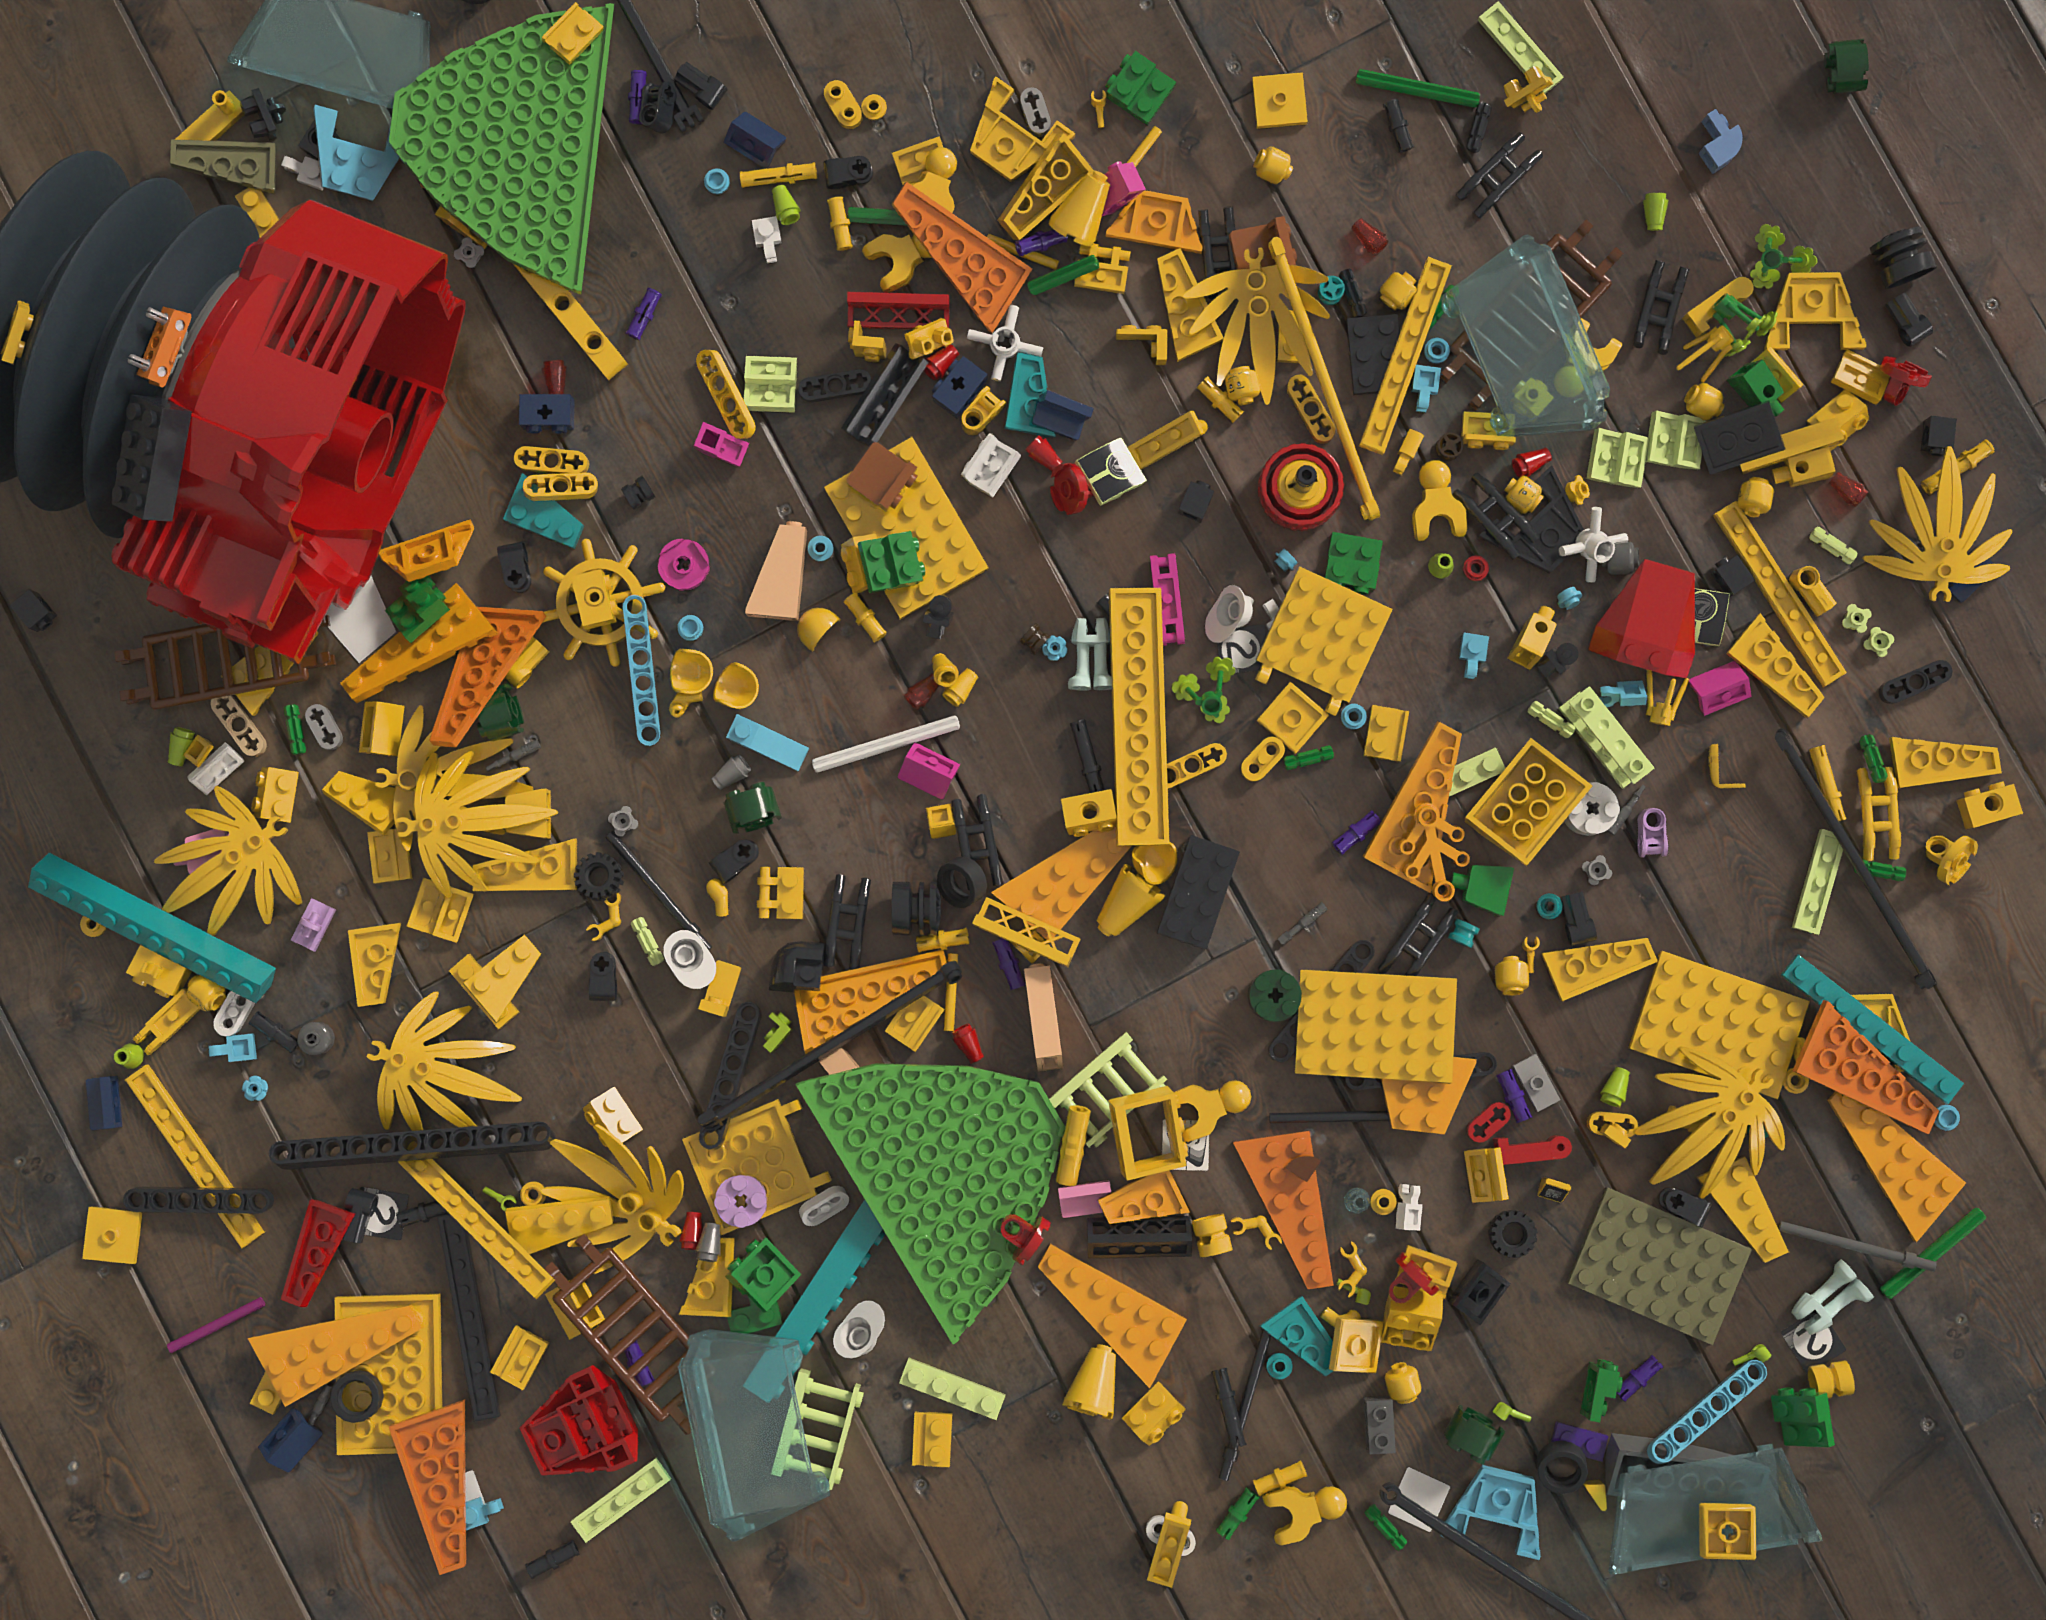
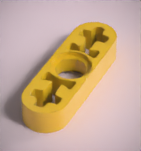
(1308, 389)
(532, 465)
(579, 492)

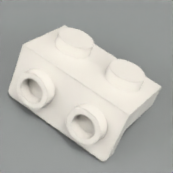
(990, 465)

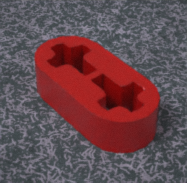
(1484, 1117)

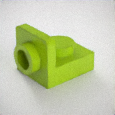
(777, 1036)

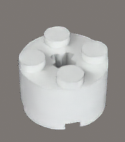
(1605, 811)

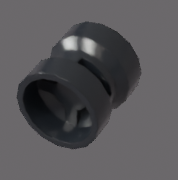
(638, 492)

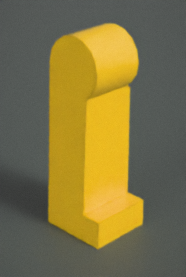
(1698, 317)

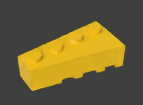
(1045, 187)

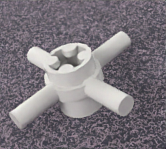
(998, 336)
(1593, 545)

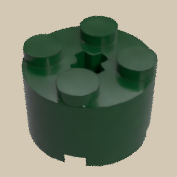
(1847, 65)
(501, 715)
(751, 808)
(1284, 984)
(1473, 1434)

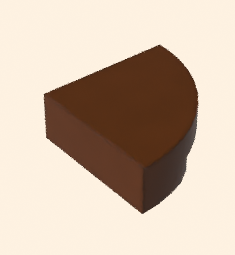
(1303, 1166)

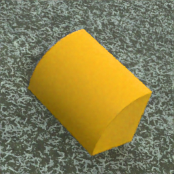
(381, 728)
(576, 1299)

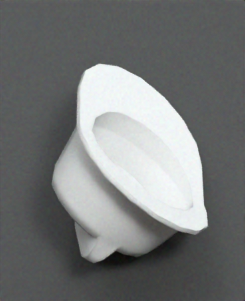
(1228, 613)
(689, 959)
(859, 1330)

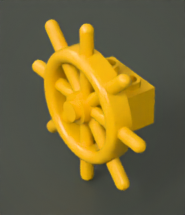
(596, 601)

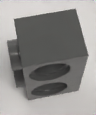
(1379, 1425)

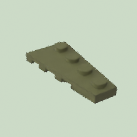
(234, 162)

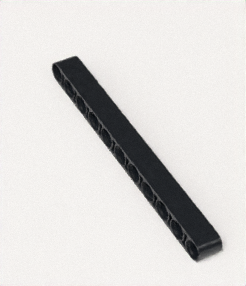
(401, 1140)

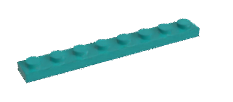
(1874, 1029)

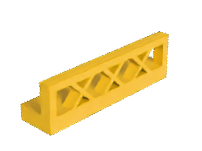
(1800, 441)
(1022, 940)

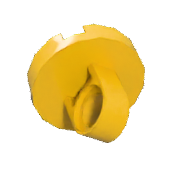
(1953, 859)

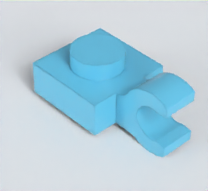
(1425, 383)
(1473, 650)
(1627, 693)
(237, 1048)
(477, 1511)

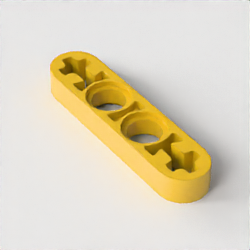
(722, 396)
(1183, 775)

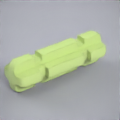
(1833, 545)
(1551, 719)
(647, 941)

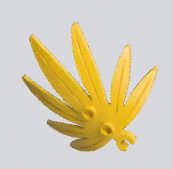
(1258, 295)
(1944, 554)
(411, 763)
(445, 822)
(243, 850)
(414, 1064)
(1733, 1109)
(637, 1203)

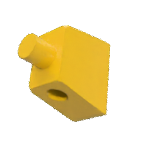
(1816, 464)
(1533, 638)
(537, 798)

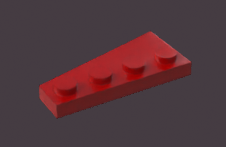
(316, 1246)

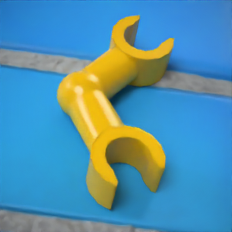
(613, 921)
(1261, 1223)
(1359, 1269)

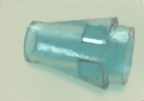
(1351, 1197)

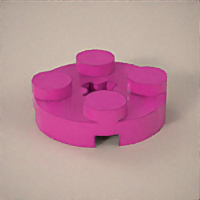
(669, 562)

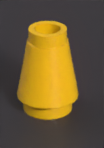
(944, 670)
(960, 690)

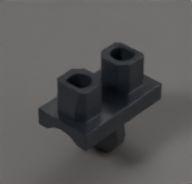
(265, 125)
(938, 616)
(1559, 659)

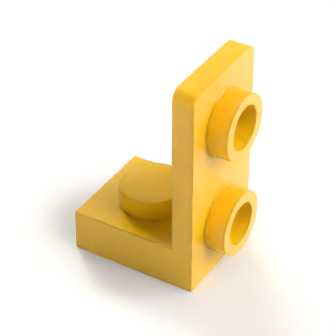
(1152, 332)
(721, 989)

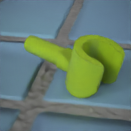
(498, 1197)
(1363, 1295)
(1759, 1351)
(1503, 1410)

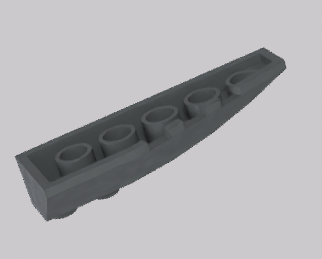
(1631, 1450)

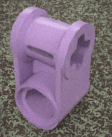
(1652, 835)

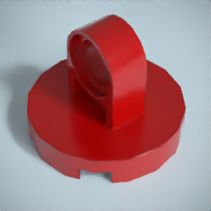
(1902, 377)
(1069, 488)
(1027, 1238)
(1413, 1278)

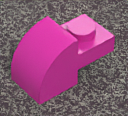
(720, 445)

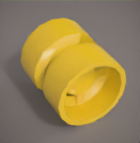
(1212, 1235)
(1832, 1379)

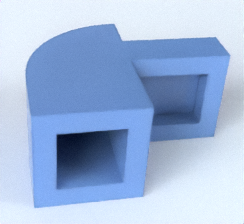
(1725, 141)

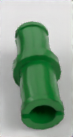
(1237, 1513)

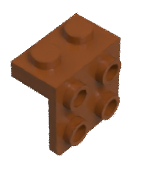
(1260, 236)
(882, 476)

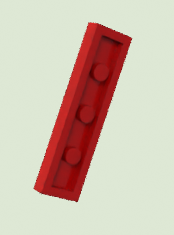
(894, 301)

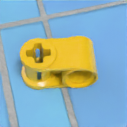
(985, 408)

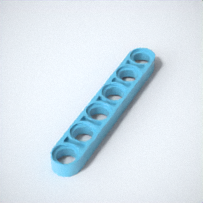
(641, 670)
(1710, 1415)

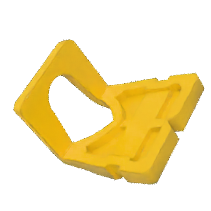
(1714, 769)

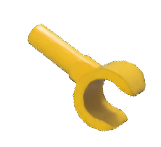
(1099, 104)
(1530, 953)

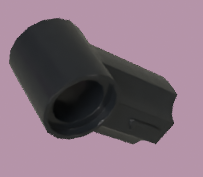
(706, 89)
(1911, 324)
(1578, 925)
(363, 1206)

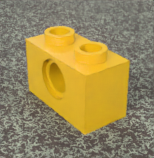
(2004, 805)
(1077, 806)

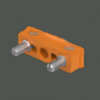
(163, 346)

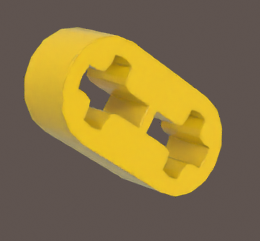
(1612, 1118)

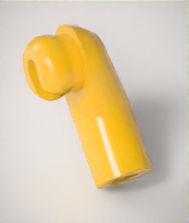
(719, 895)
(1330, 1316)

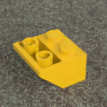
(1412, 1322)

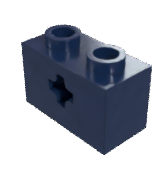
(956, 401)
(535, 405)

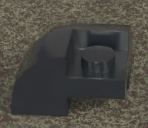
(797, 967)

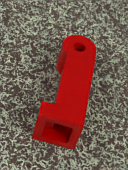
(1554, 1148)

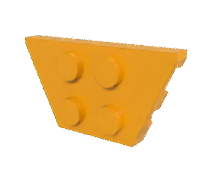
(1157, 221)
(428, 552)

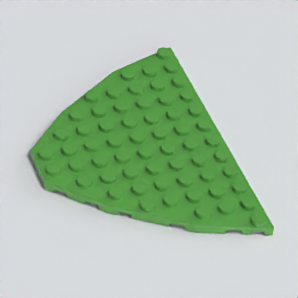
(512, 142)
(941, 1167)

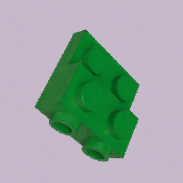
(1139, 87)
(891, 562)
(1353, 562)
(417, 607)
(762, 1273)
(1601, 1382)
(1803, 1417)

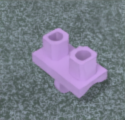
(313, 924)

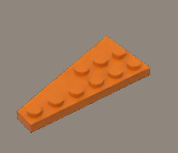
(972, 262)
(481, 671)
(1853, 1067)
(1290, 1201)
(434, 1466)

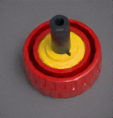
(1300, 487)

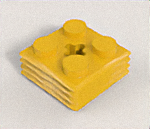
(1740, 1543)

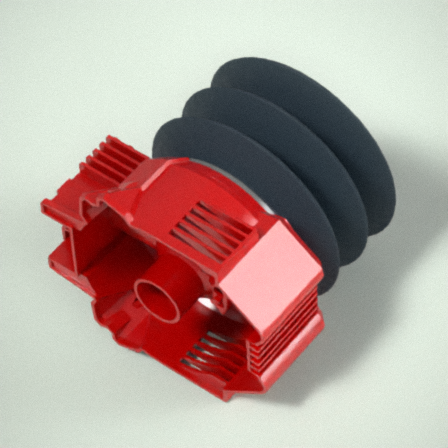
(279, 460)

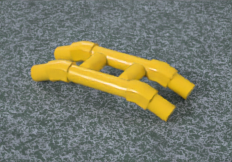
(1869, 826)

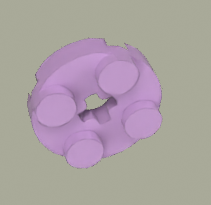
(726, 1201)

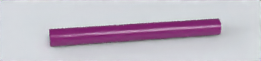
(216, 1325)

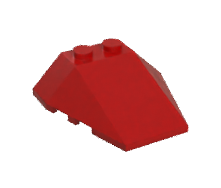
(1651, 621)
(582, 1427)

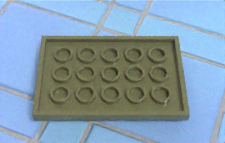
(1659, 1265)

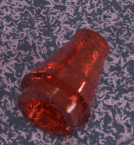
(1370, 237)
(554, 376)
(1849, 489)
(921, 692)

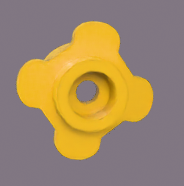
(1577, 490)

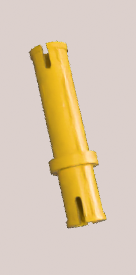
(778, 175)
(1966, 461)
(1826, 780)

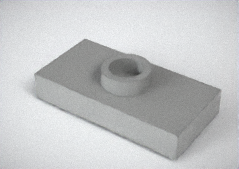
(1536, 1082)

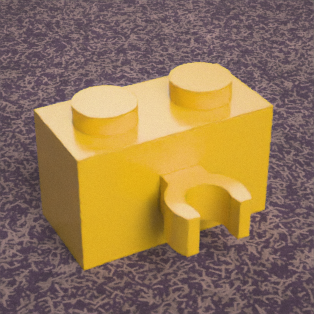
(158, 972)

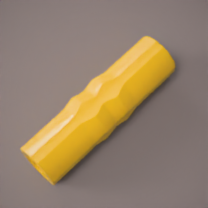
(1073, 1145)

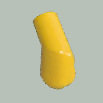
(682, 701)

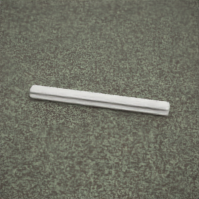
(885, 744)

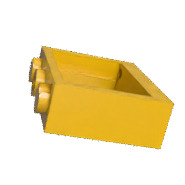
(1175, 1127)

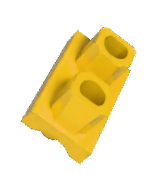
(1517, 95)
(928, 338)

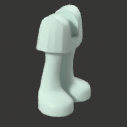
(1082, 680)
(1823, 1319)

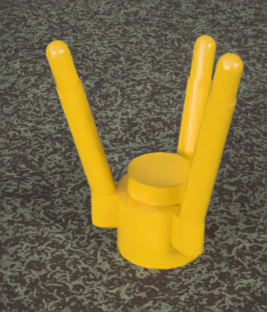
(1718, 339)
(1663, 712)

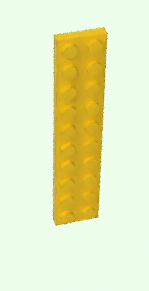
(1138, 716)

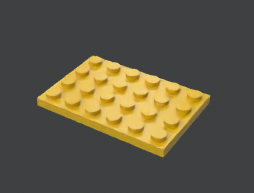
(925, 511)
(1720, 1016)
(1376, 1026)
(406, 1371)

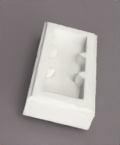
(215, 768)

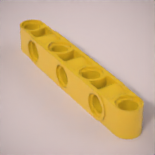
(577, 324)

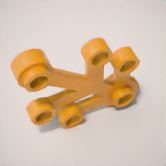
(1433, 847)

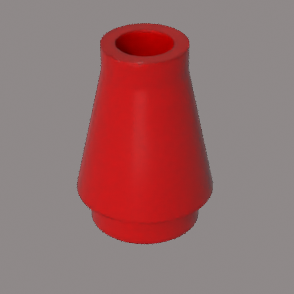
(940, 362)
(1043, 453)
(1529, 462)
(967, 1041)
(691, 1231)

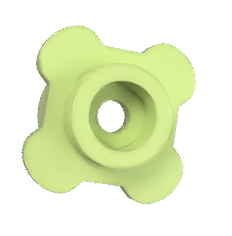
(1849, 618)
(1885, 638)

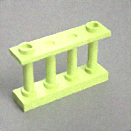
(1606, 738)
(1103, 1065)
(806, 1385)

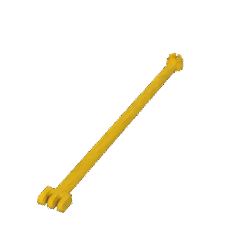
(1369, 508)

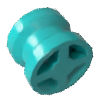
(1333, 284)
(1463, 933)

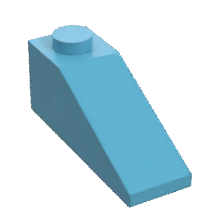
(767, 742)

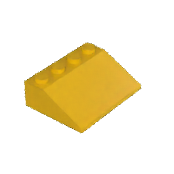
(1528, 802)

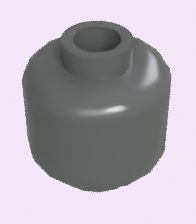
(1623, 560)
(308, 1035)

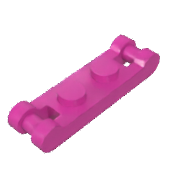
(1169, 596)

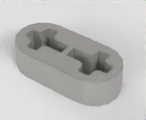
(1040, 110)
(318, 729)

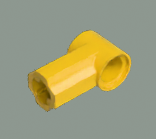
(1814, 592)
(526, 662)

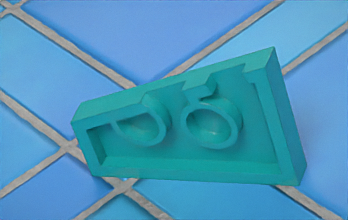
(1026, 386)
(543, 517)
(1302, 1334)

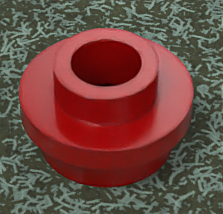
(1481, 562)

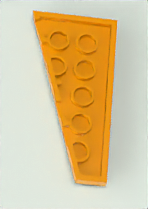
(398, 657)
(1426, 783)
(1063, 881)
(857, 993)
(1904, 1169)
(1126, 1319)
(318, 1353)

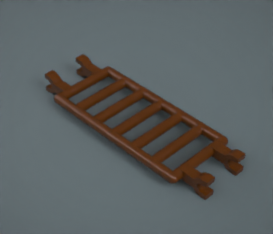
(1588, 300)
(229, 688)
(610, 1356)

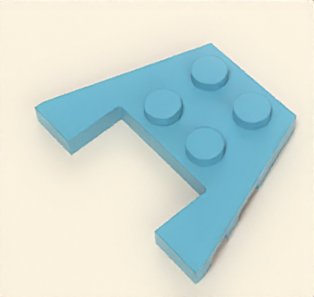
(347, 165)
(1503, 1499)

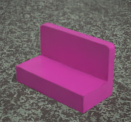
(1721, 687)
(928, 770)

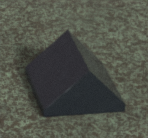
(1479, 1292)

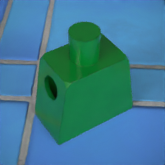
(1756, 385)
(1485, 887)

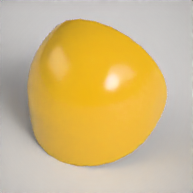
(814, 625)
(690, 671)
(736, 686)
(1155, 862)

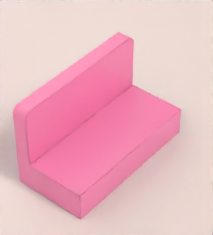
(1082, 1198)

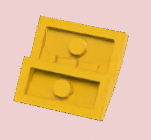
(437, 913)

